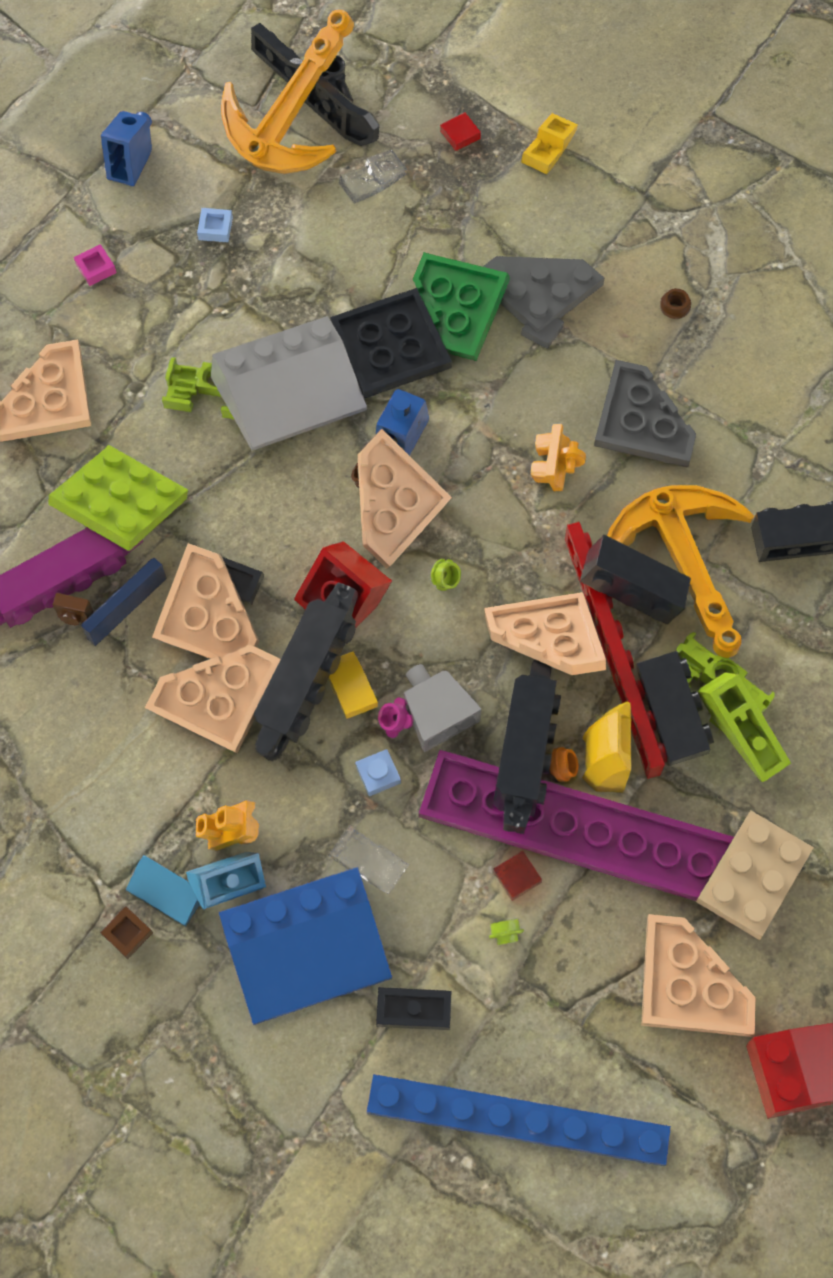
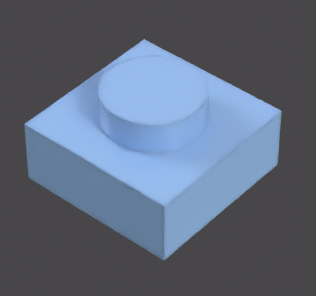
(215, 225)
(378, 772)

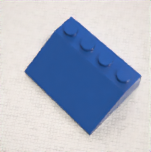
(305, 945)

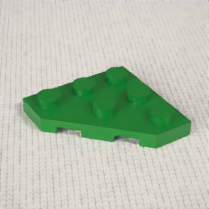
(460, 301)

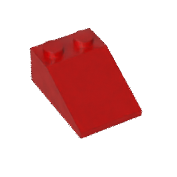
(793, 1069)

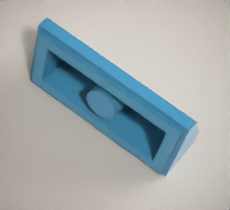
(227, 879)
(163, 890)

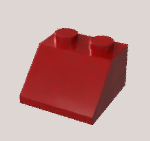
(346, 566)

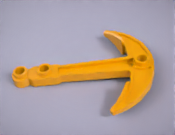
(273, 127)
(673, 529)

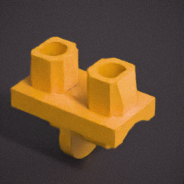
(561, 459)
(228, 826)

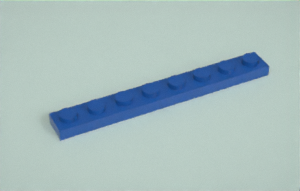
(519, 1120)

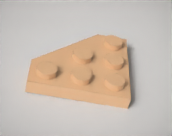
(47, 395)
(394, 498)
(204, 608)
(550, 631)
(216, 695)
(690, 984)

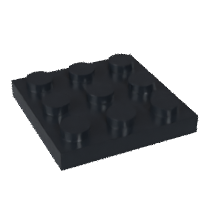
(391, 342)

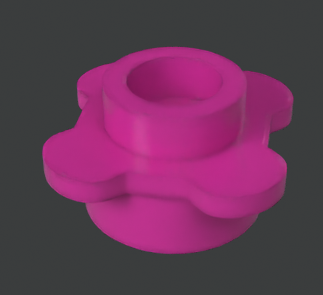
(388, 714)

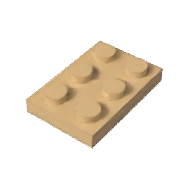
(755, 875)

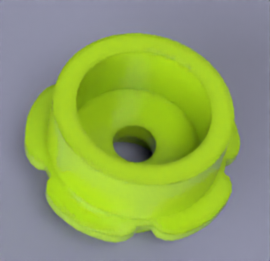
(445, 574)
(505, 931)

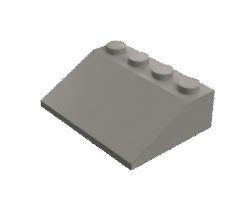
(288, 383)

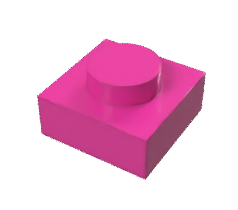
(95, 265)

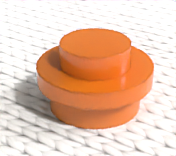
(563, 764)

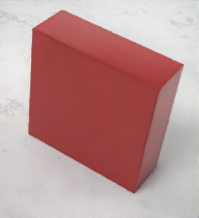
(460, 131)

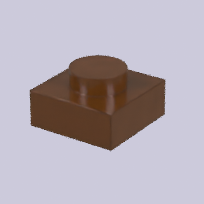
(72, 609)
(126, 932)

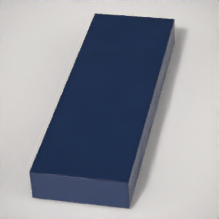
(124, 601)

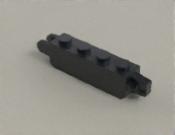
(304, 670)
(524, 747)

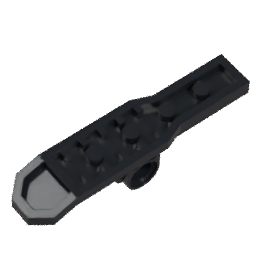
(329, 96)

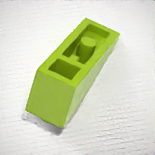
(744, 725)

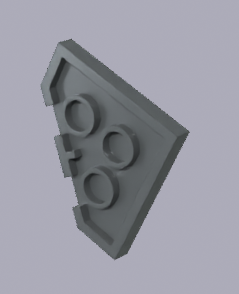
(545, 287)
(643, 418)

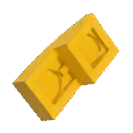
(550, 143)
(352, 687)

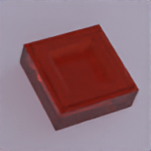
(517, 875)

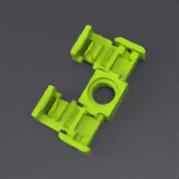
(183, 385)
(704, 661)

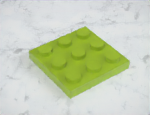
(118, 497)

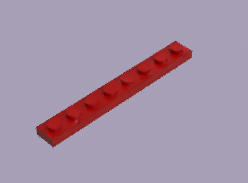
(618, 660)

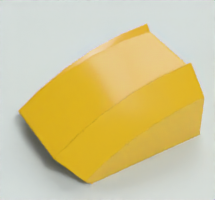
(609, 750)

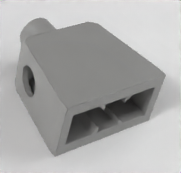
(438, 707)

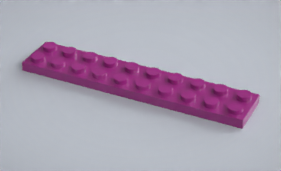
(579, 829)

